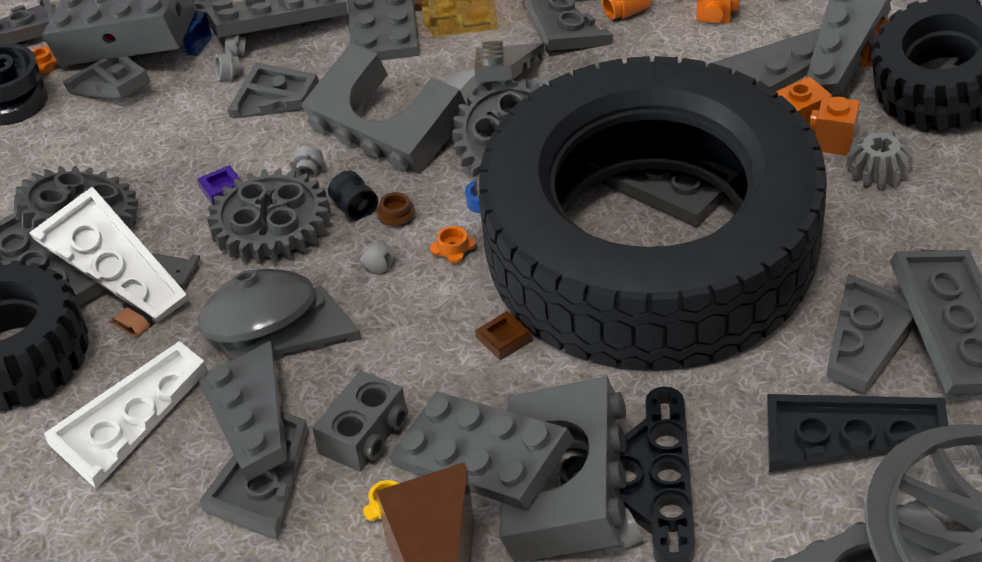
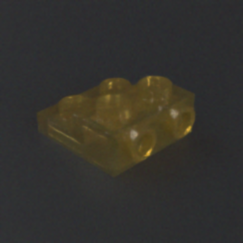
(459, 16)

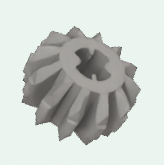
(879, 158)

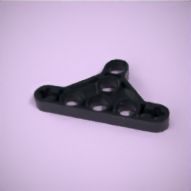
(647, 491)

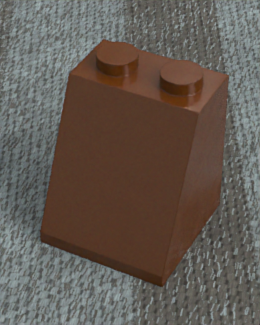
(429, 517)

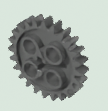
(476, 119)
(48, 194)
(293, 218)

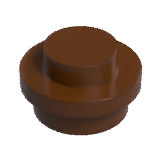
(395, 209)

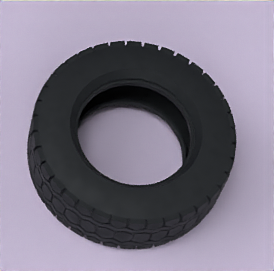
(660, 299)

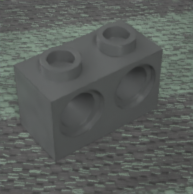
(360, 421)

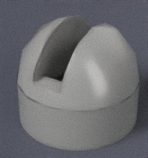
(378, 257)
(629, 533)

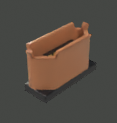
(132, 321)

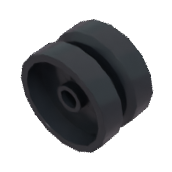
(20, 84)

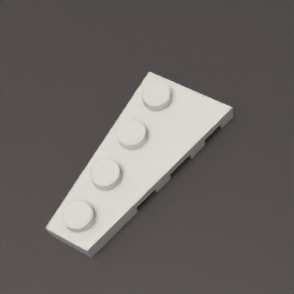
(109, 253)
(116, 421)

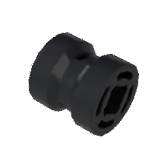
(352, 195)

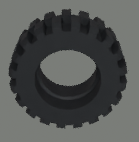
(926, 95)
(53, 336)

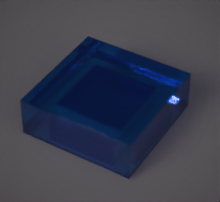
(197, 34)

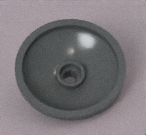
(255, 305)

